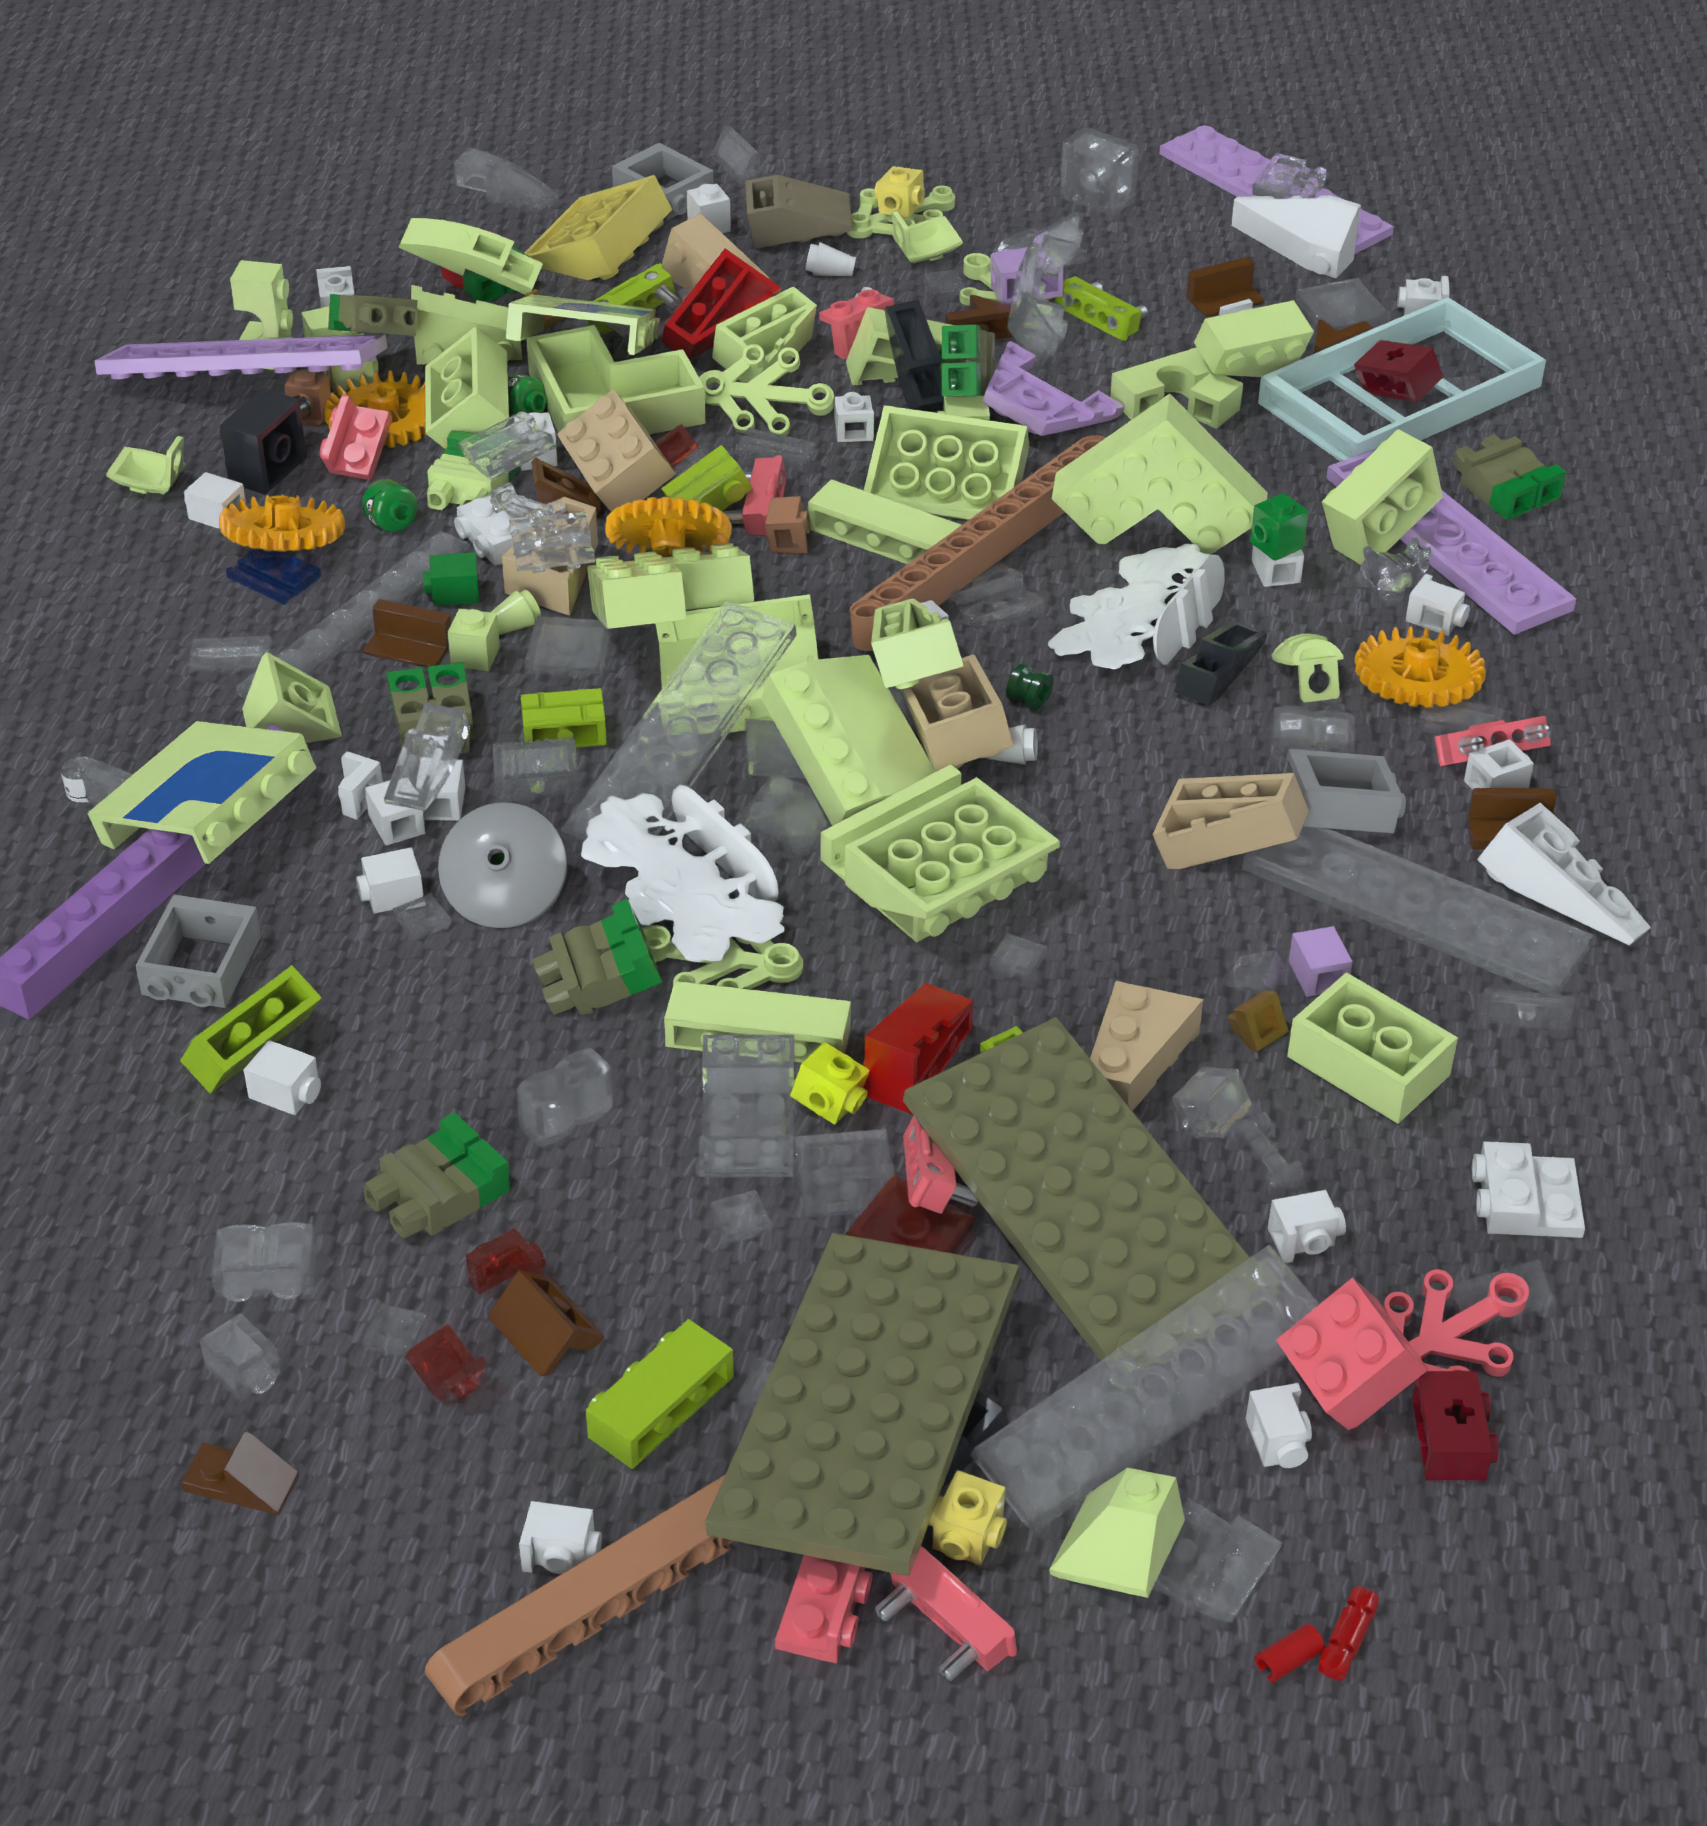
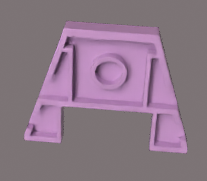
(1038, 404)

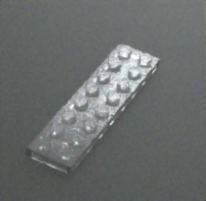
(690, 713)
(1425, 907)
(1145, 1391)

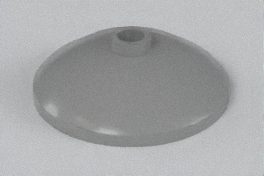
(518, 887)

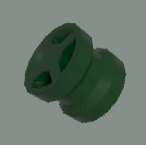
(1029, 686)

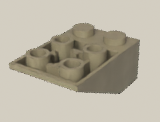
(794, 210)

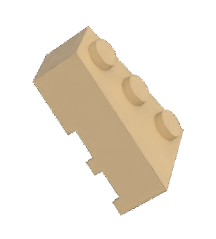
(557, 586)
(1228, 817)
(1143, 1037)

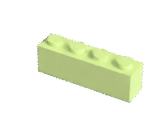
(875, 522)
(723, 1010)

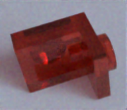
(676, 445)
(501, 1259)
(446, 1365)

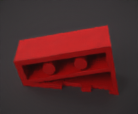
(720, 294)
(915, 1043)

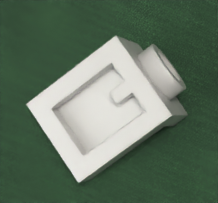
(358, 774)

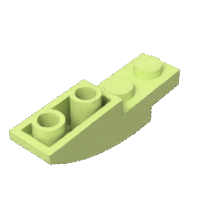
(471, 248)

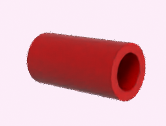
(1290, 1652)

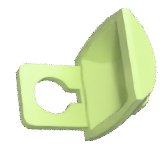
(925, 239)
(148, 470)
(1306, 652)

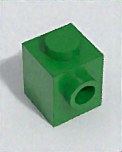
(1279, 526)
(452, 579)

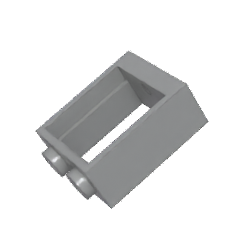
(662, 161)
(1347, 790)
(189, 918)

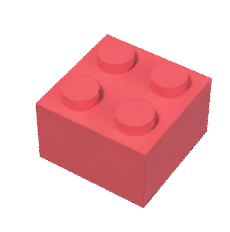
(1351, 1355)

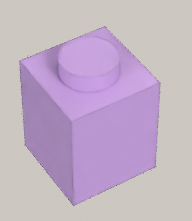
(1318, 959)

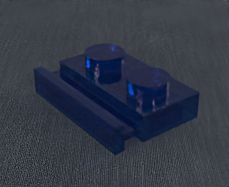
(274, 574)

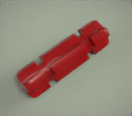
(1348, 1633)

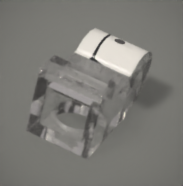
(91, 779)

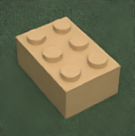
(615, 452)
(958, 716)

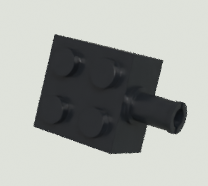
(265, 439)

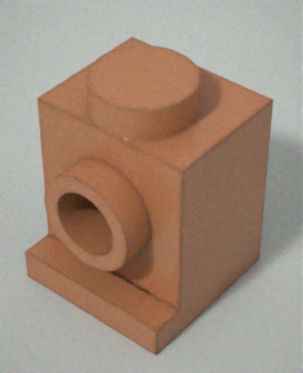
(313, 387)
(787, 525)

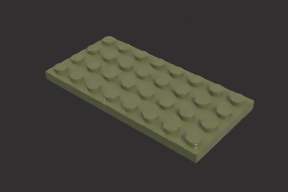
(1075, 1184)
(865, 1404)

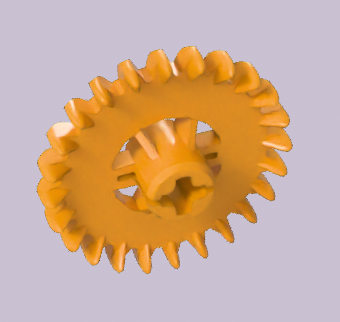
(402, 400)
(282, 524)
(667, 525)
(1419, 669)

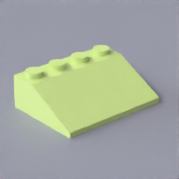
(945, 461)
(845, 732)
(944, 851)

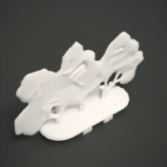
(1117, 612)
(687, 886)

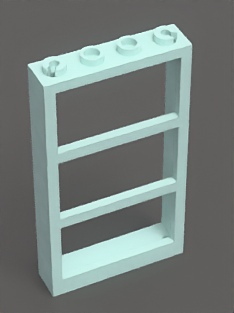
(1282, 388)

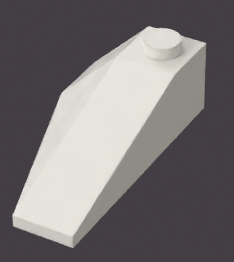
(1308, 231)
(1540, 860)

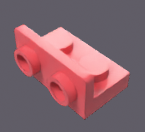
(847, 316)
(355, 439)
(822, 1609)

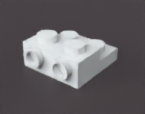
(486, 528)
(1527, 1192)

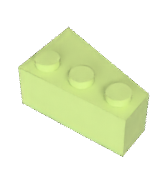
(447, 319)
(772, 324)
(1254, 340)
(872, 352)
(912, 644)

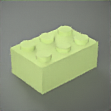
(466, 387)
(1383, 496)
(1372, 1047)

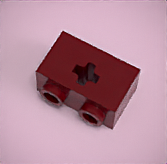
(1399, 370)
(1453, 1426)

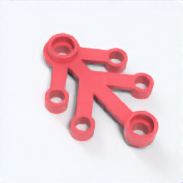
(1442, 1337)

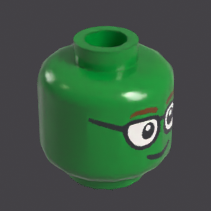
(525, 394)
(389, 505)

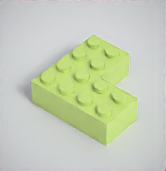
(580, 370)
(1165, 465)
(665, 587)

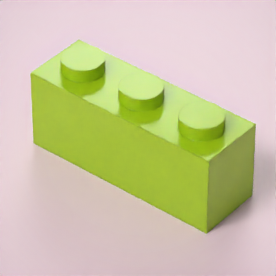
(243, 1031)
(659, 1393)

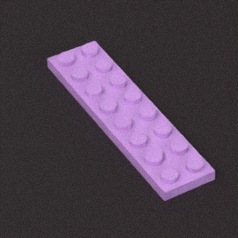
(1237, 167)
(247, 355)
(1480, 562)

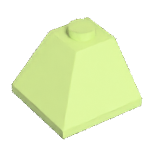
(290, 701)
(1122, 1533)

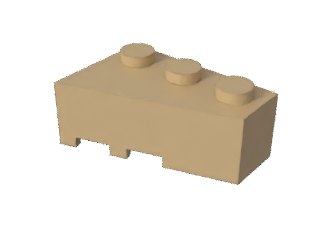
(694, 248)

